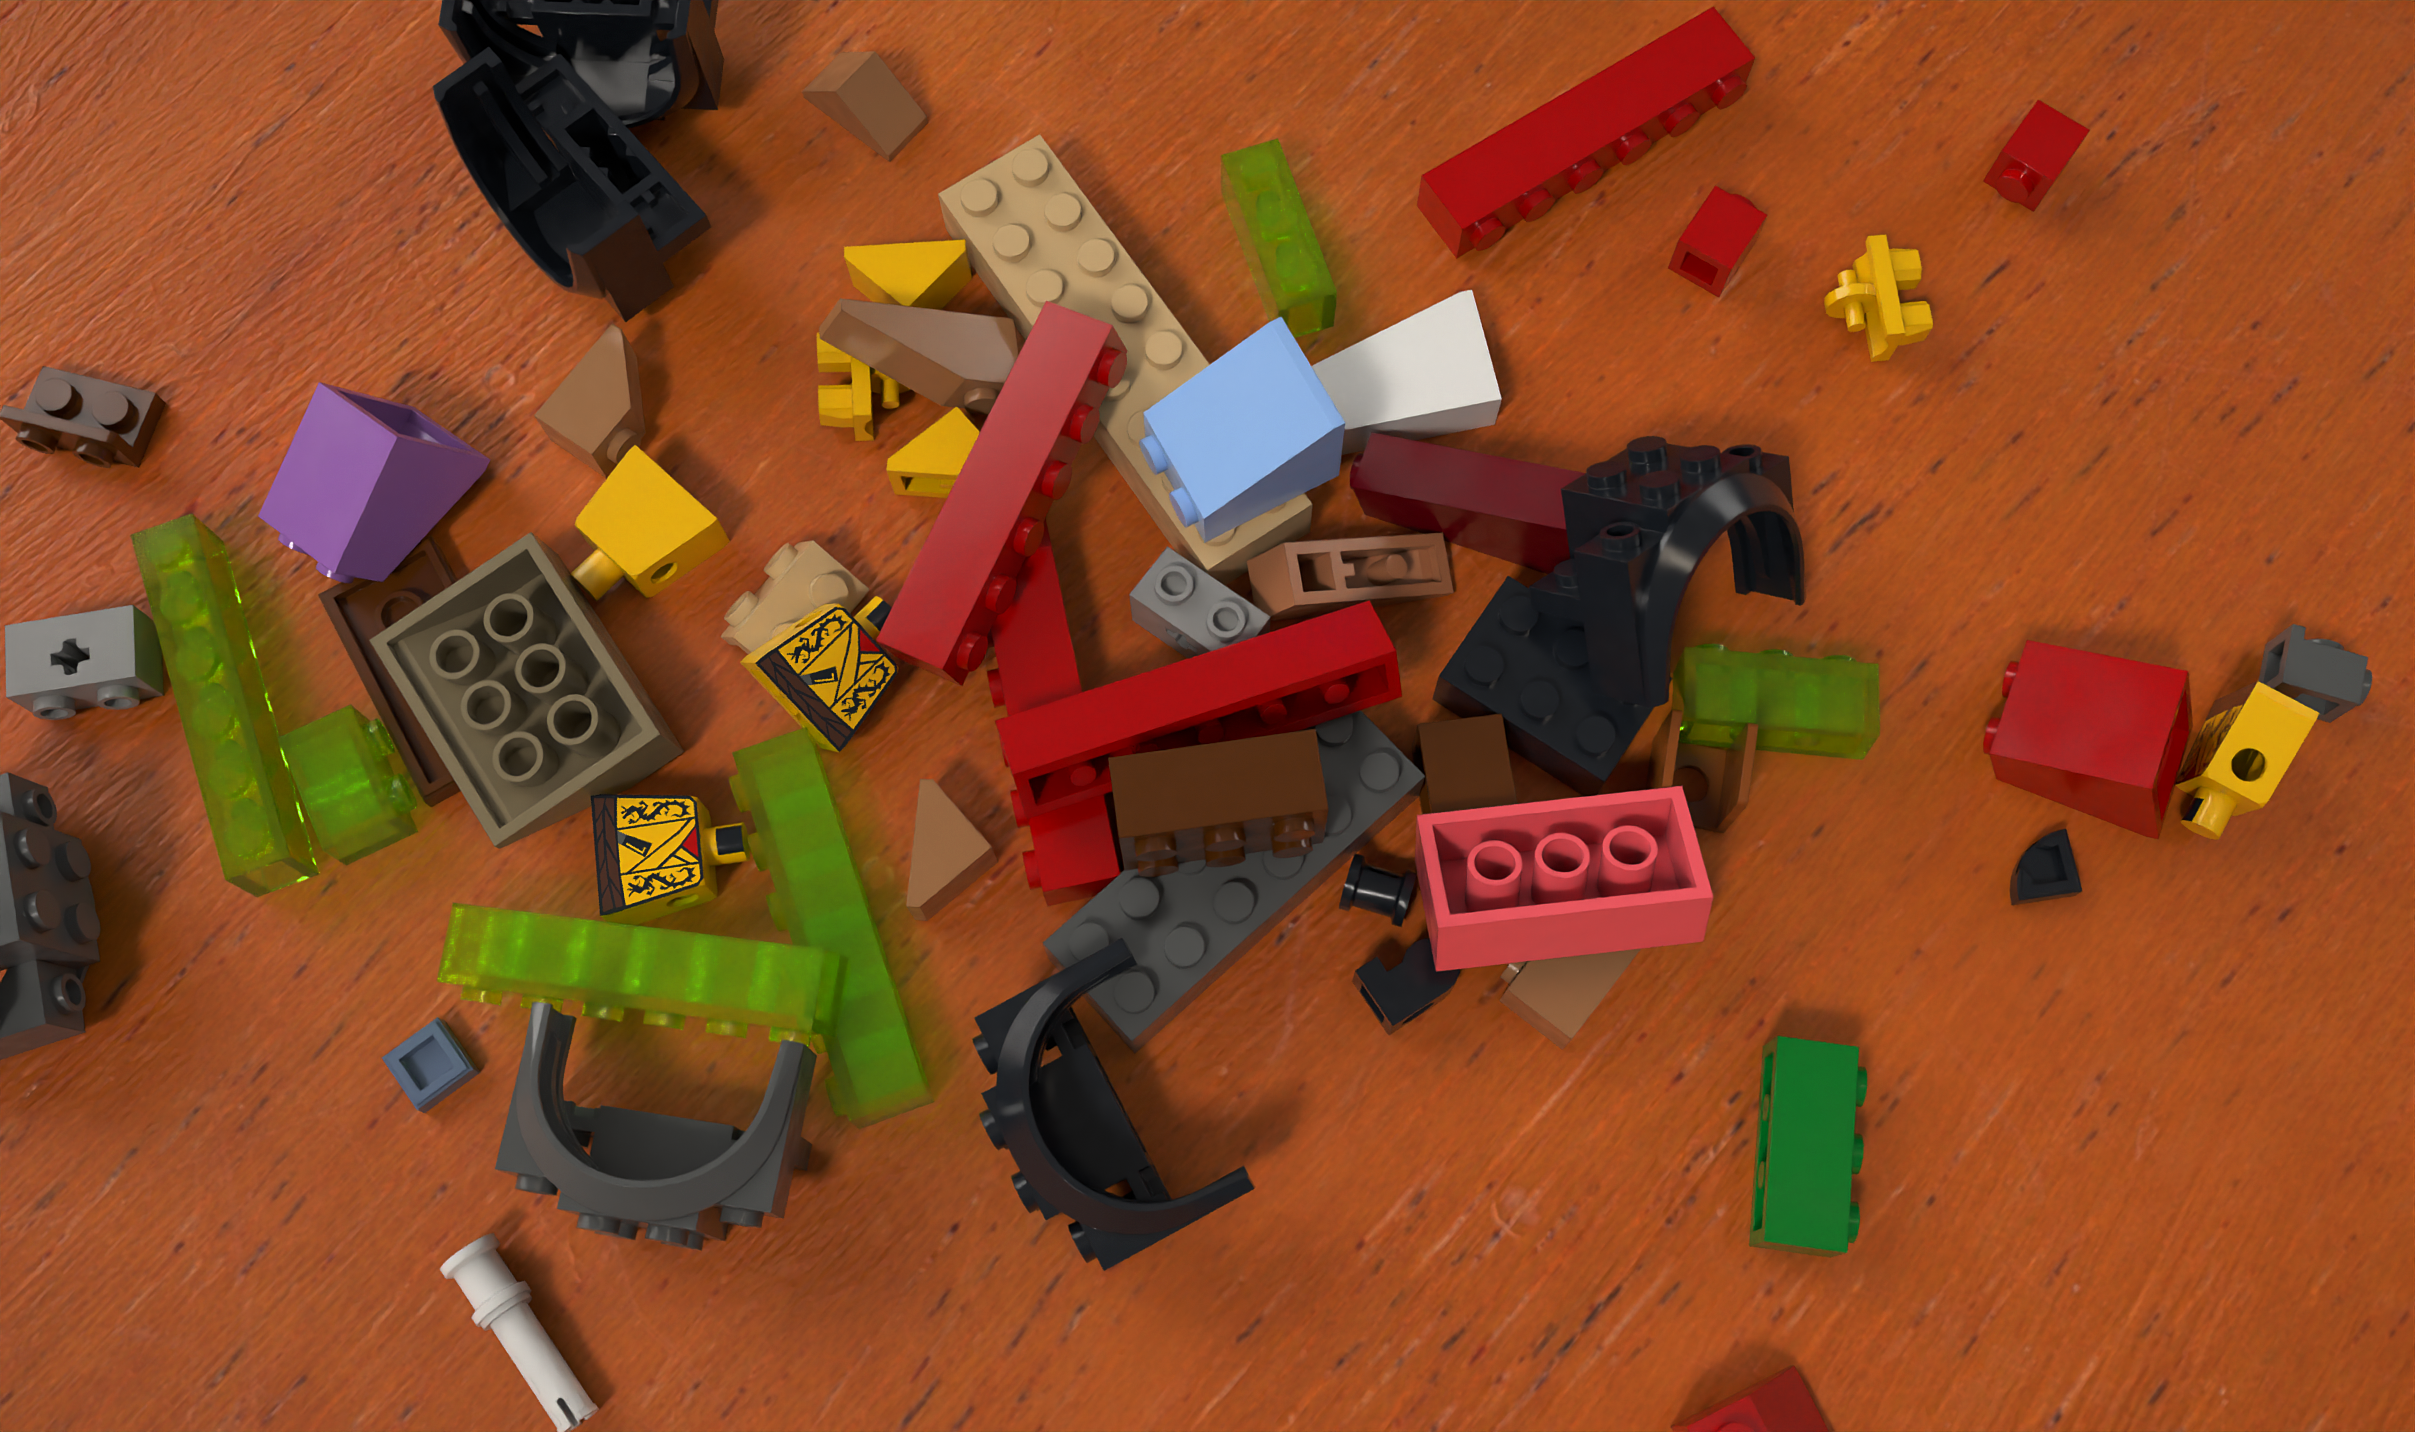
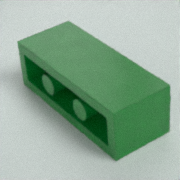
(1807, 1147)

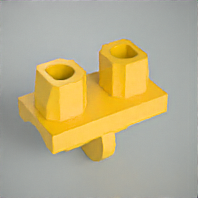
(1871, 299)
(853, 403)

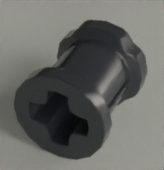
(1377, 890)

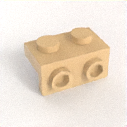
(797, 584)

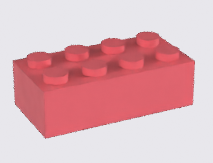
(1561, 878)

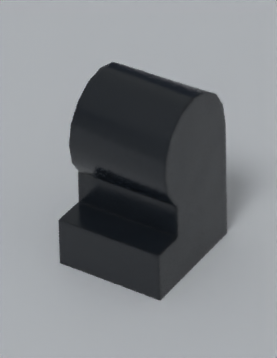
(1406, 989)

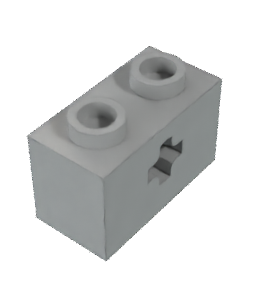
(1192, 608)
(83, 662)

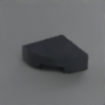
(2045, 871)

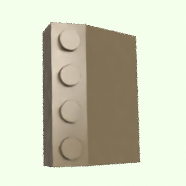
(525, 693)

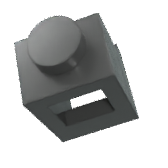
(2315, 673)

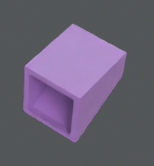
(366, 483)

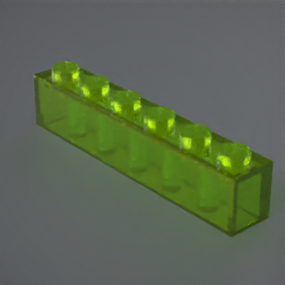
(224, 707)
(828, 908)
(644, 970)

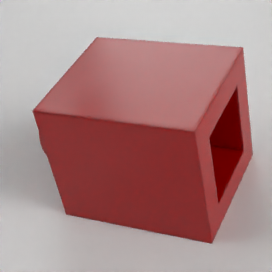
(2035, 155)
(1717, 240)

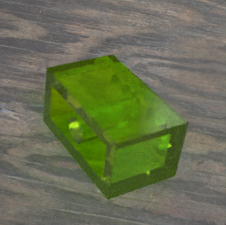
(350, 784)

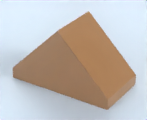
(867, 102)
(945, 853)

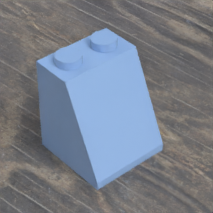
(1244, 434)

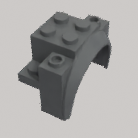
(44, 921)
(651, 1168)

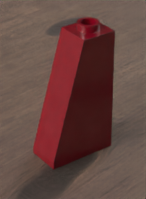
(1469, 496)

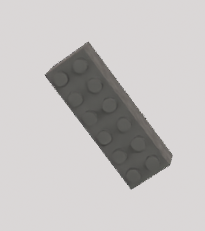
(1206, 918)

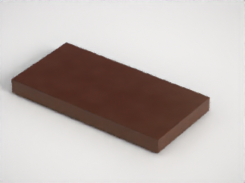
(365, 610)

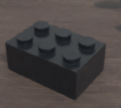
(1540, 681)

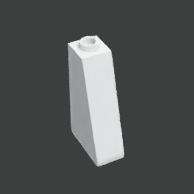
(1415, 377)

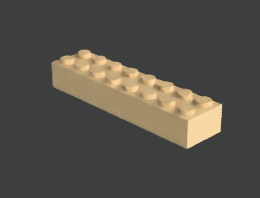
(1044, 241)

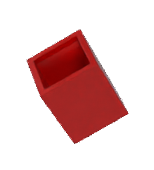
(2093, 733)

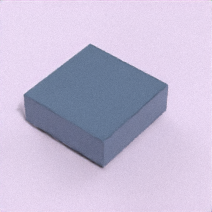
(430, 1065)

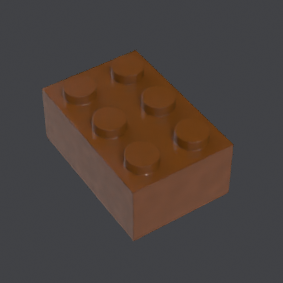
(1219, 802)

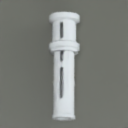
(504, 1308)

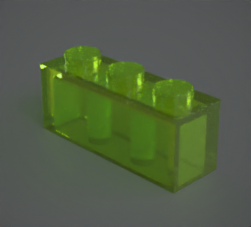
(1278, 238)
(1797, 701)

